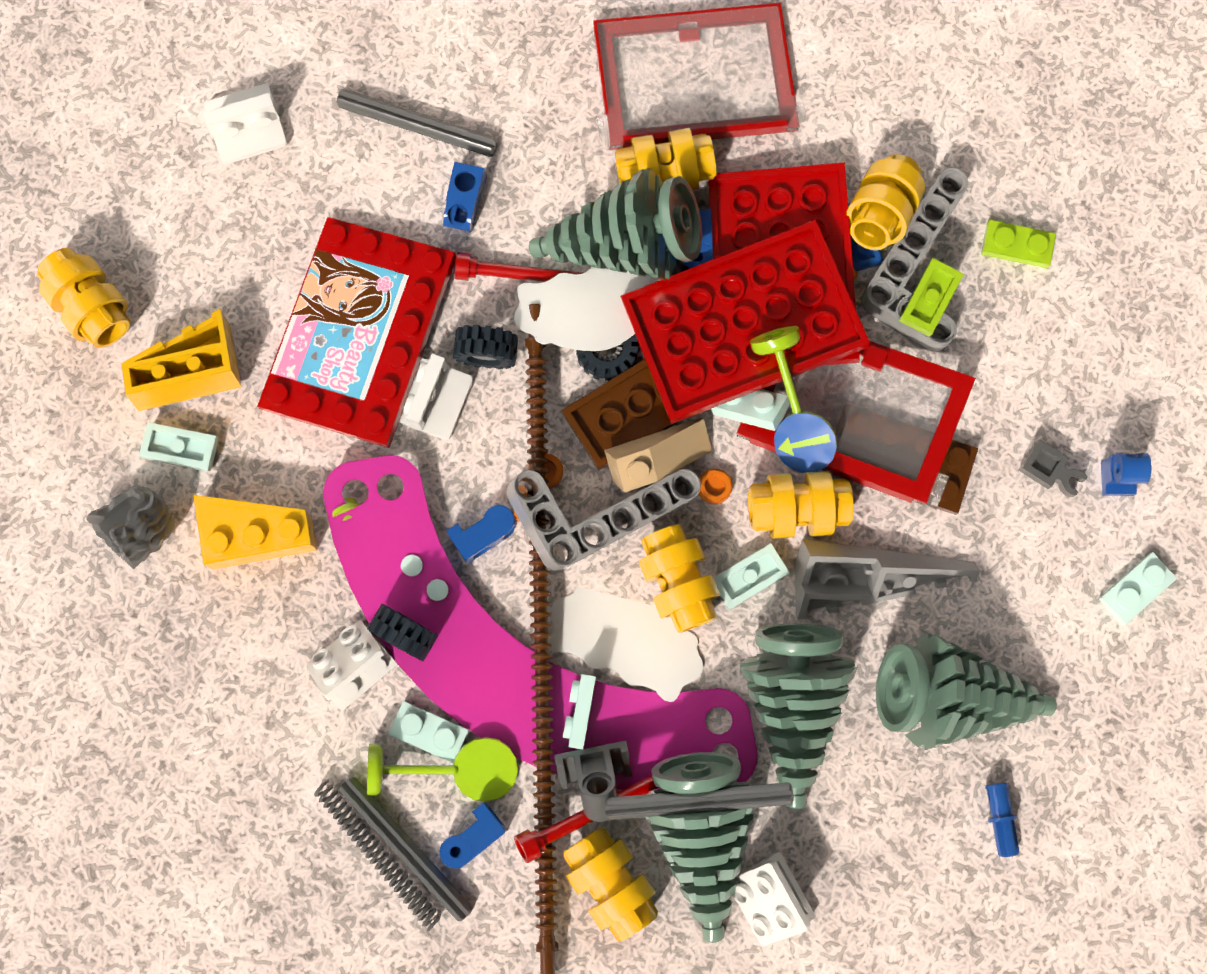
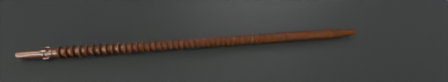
(546, 945)

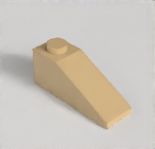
(657, 455)

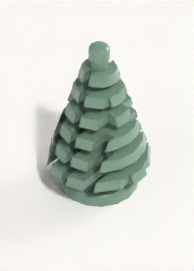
(630, 229)
(951, 694)
(798, 697)
(703, 845)

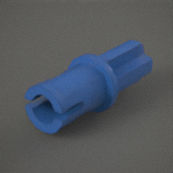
(1002, 819)

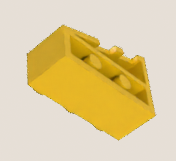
(185, 367)
(250, 532)

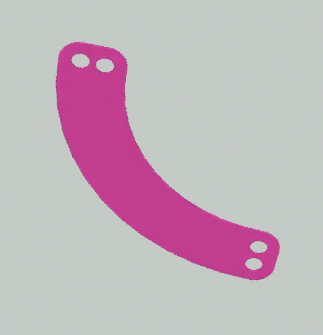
(481, 669)

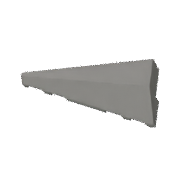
(842, 573)

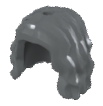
(133, 524)

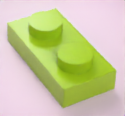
(1018, 244)
(931, 297)

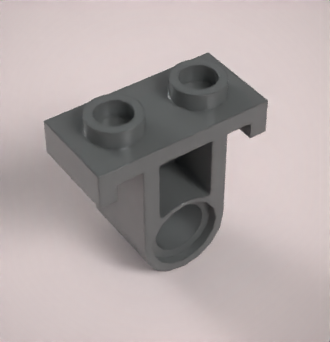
(595, 775)

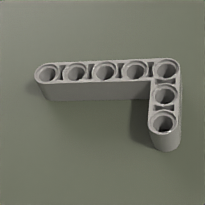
(909, 257)
(602, 523)

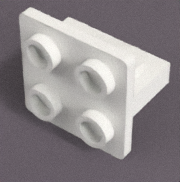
(244, 124)
(436, 398)
(350, 665)
(773, 901)

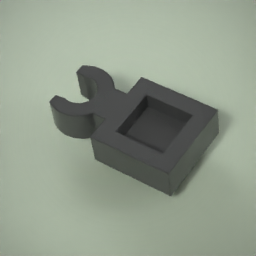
(1048, 467)

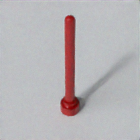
(470, 267)
(533, 843)

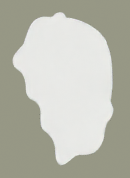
(580, 309)
(627, 639)

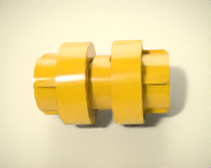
(687, 157)
(886, 202)
(78, 290)
(816, 503)
(673, 564)
(622, 901)

